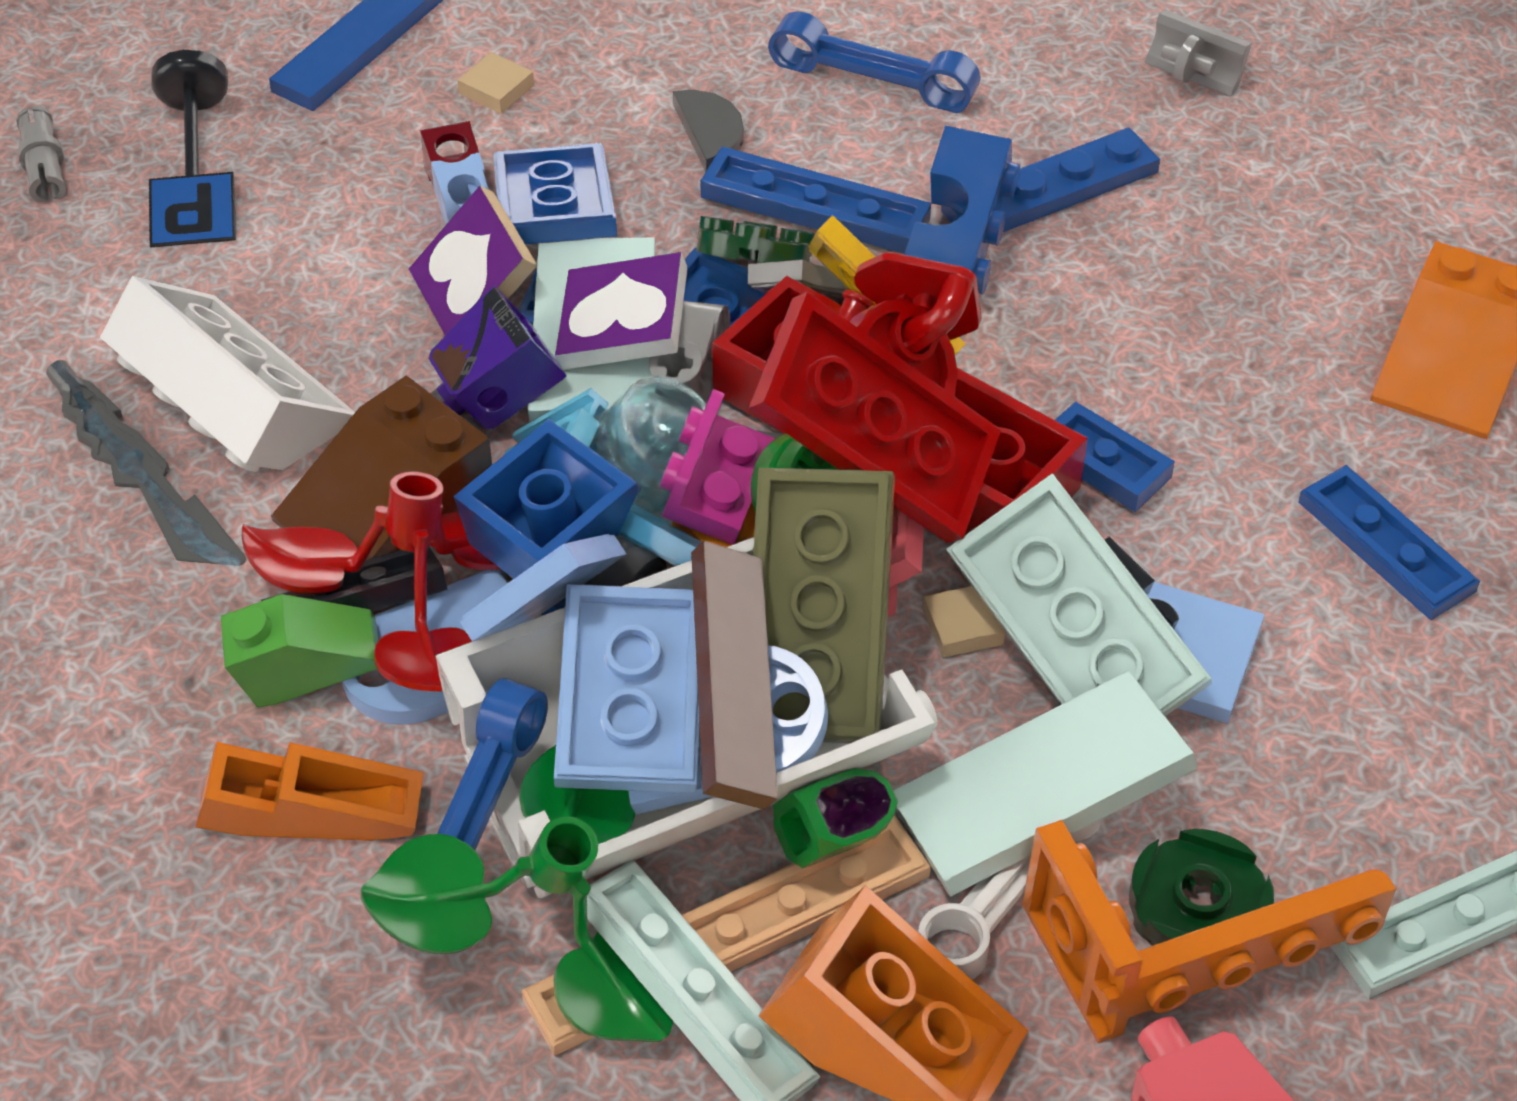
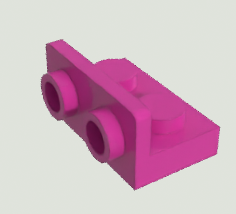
(714, 477)

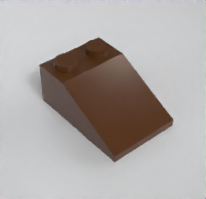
(385, 437)

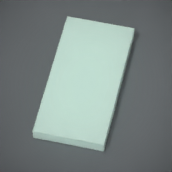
(553, 263)
(1073, 601)
(1057, 767)

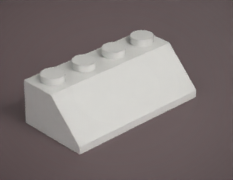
(222, 375)

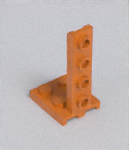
(1116, 981)

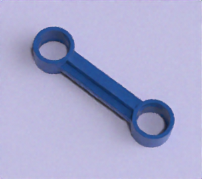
(874, 62)
(506, 730)

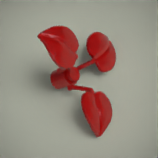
(317, 557)

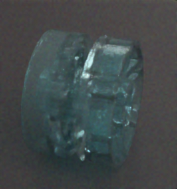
(644, 431)

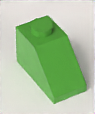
(296, 646)

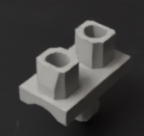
(1198, 53)

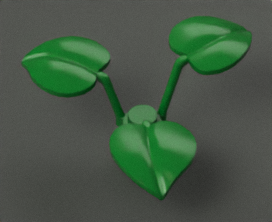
(436, 902)

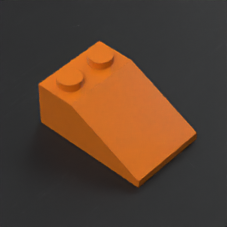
(1454, 342)
(892, 1010)

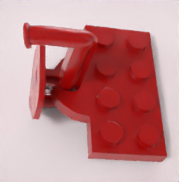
(881, 385)

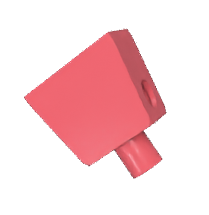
(1202, 1071)

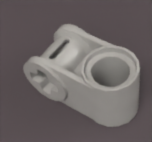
(693, 361)

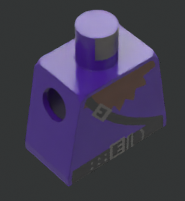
(493, 362)

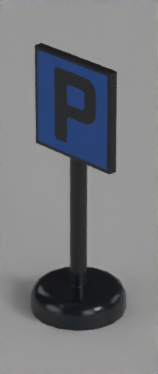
(193, 205)

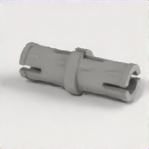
(40, 154)

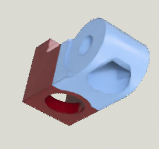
(454, 175)

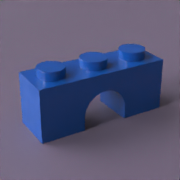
(972, 177)

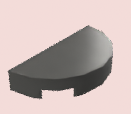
(709, 122)

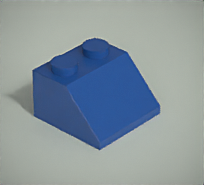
(542, 497)

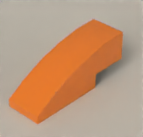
(307, 795)

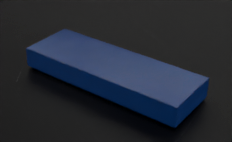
(1389, 542)

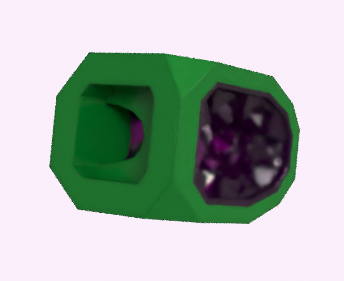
(833, 815)

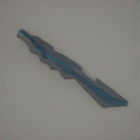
(134, 463)

